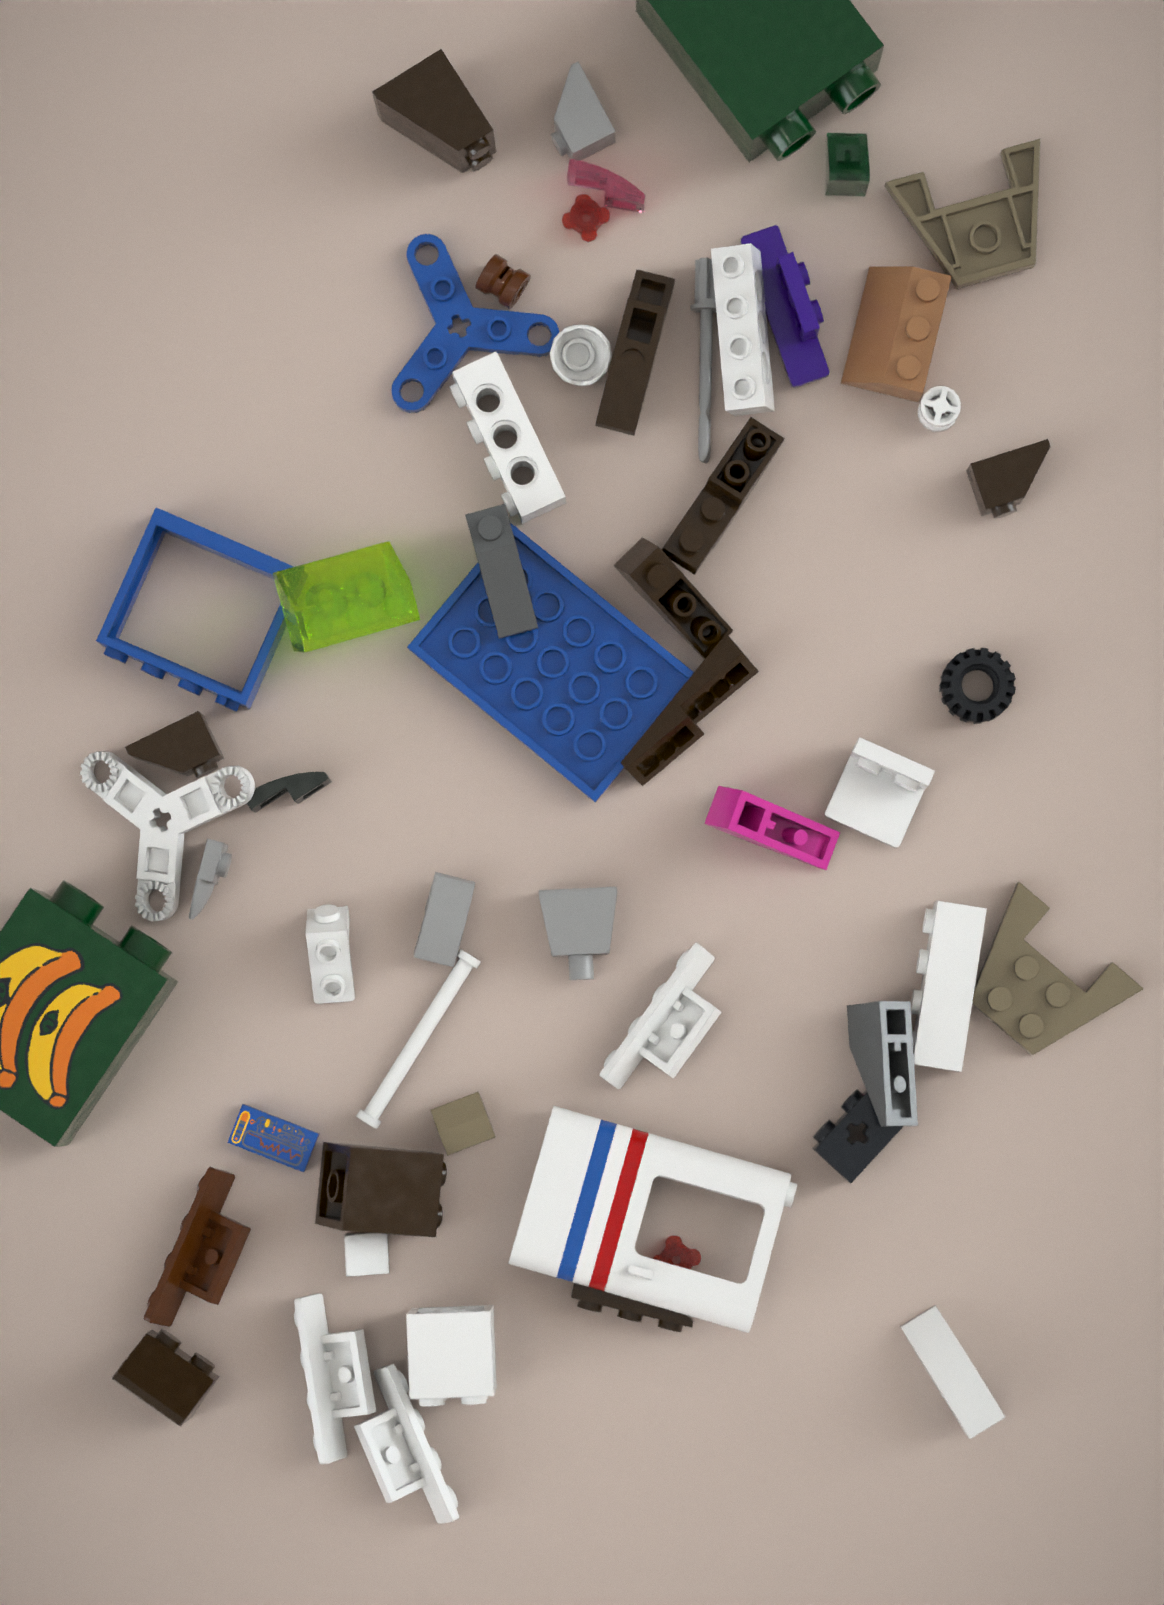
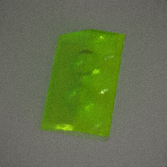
(345, 597)

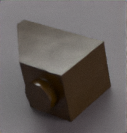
(1005, 478)
(180, 747)

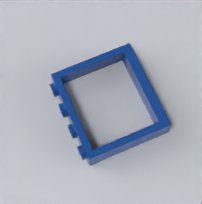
(167, 523)

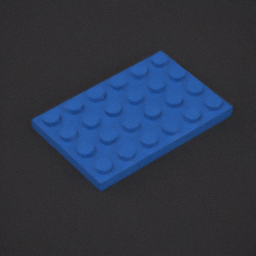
(568, 690)

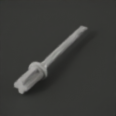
(706, 305)

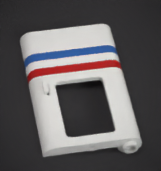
(591, 1204)

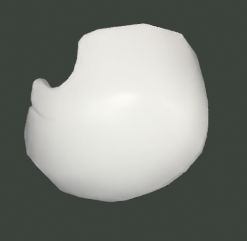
(581, 355)

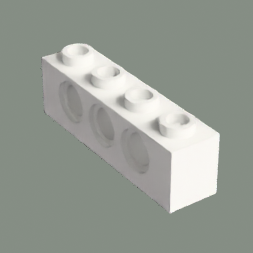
(742, 329)
(489, 377)

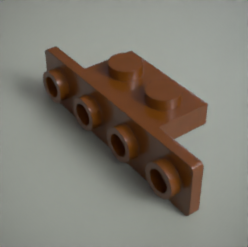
(203, 1251)

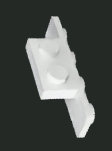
(670, 1024)
(335, 1376)
(400, 1450)

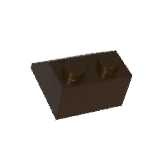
(167, 1376)

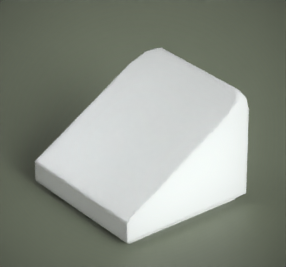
(366, 1254)

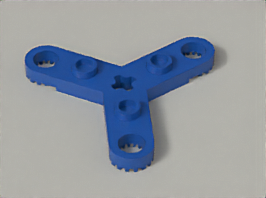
(441, 351)

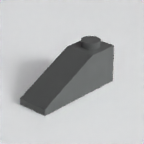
(501, 571)
(885, 1058)

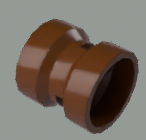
(502, 281)

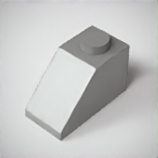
(580, 119)

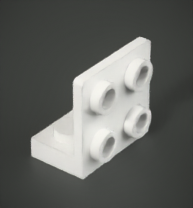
(878, 792)

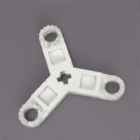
(160, 847)

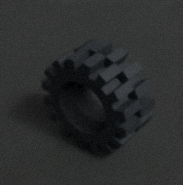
(983, 661)

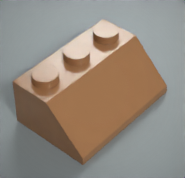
(896, 330)

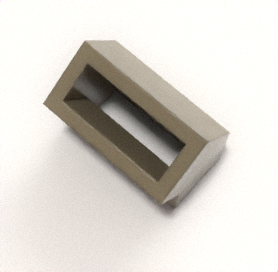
(463, 1123)

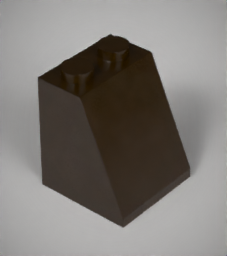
(437, 113)
(380, 1190)

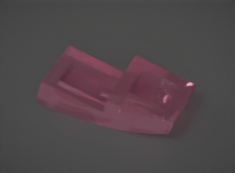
(618, 191)

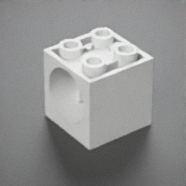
(451, 1354)

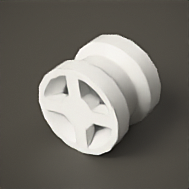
(941, 400)

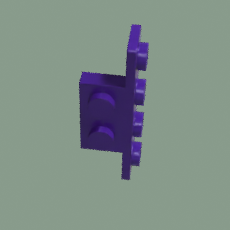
(789, 308)

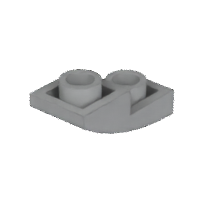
(444, 919)

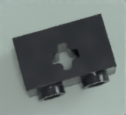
(853, 1157)

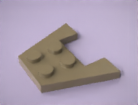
(983, 234)
(1030, 994)

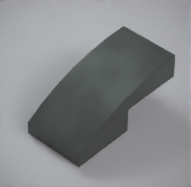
(298, 785)

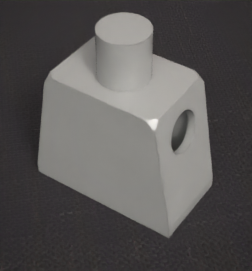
(579, 925)

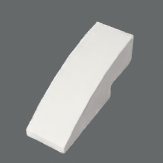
(952, 1372)

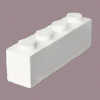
(947, 984)

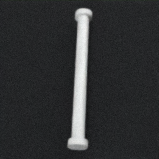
(418, 1039)

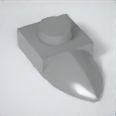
(213, 866)

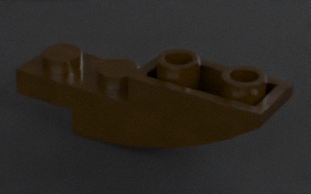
(635, 352)
(723, 495)

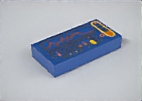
(273, 1138)

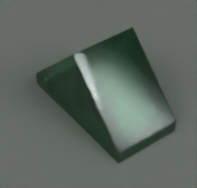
(847, 164)

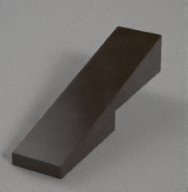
(677, 726)

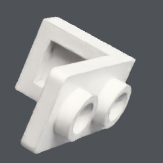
(330, 954)

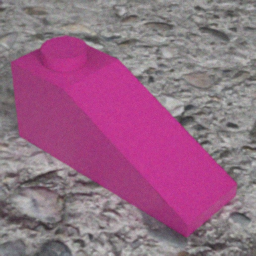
(771, 827)

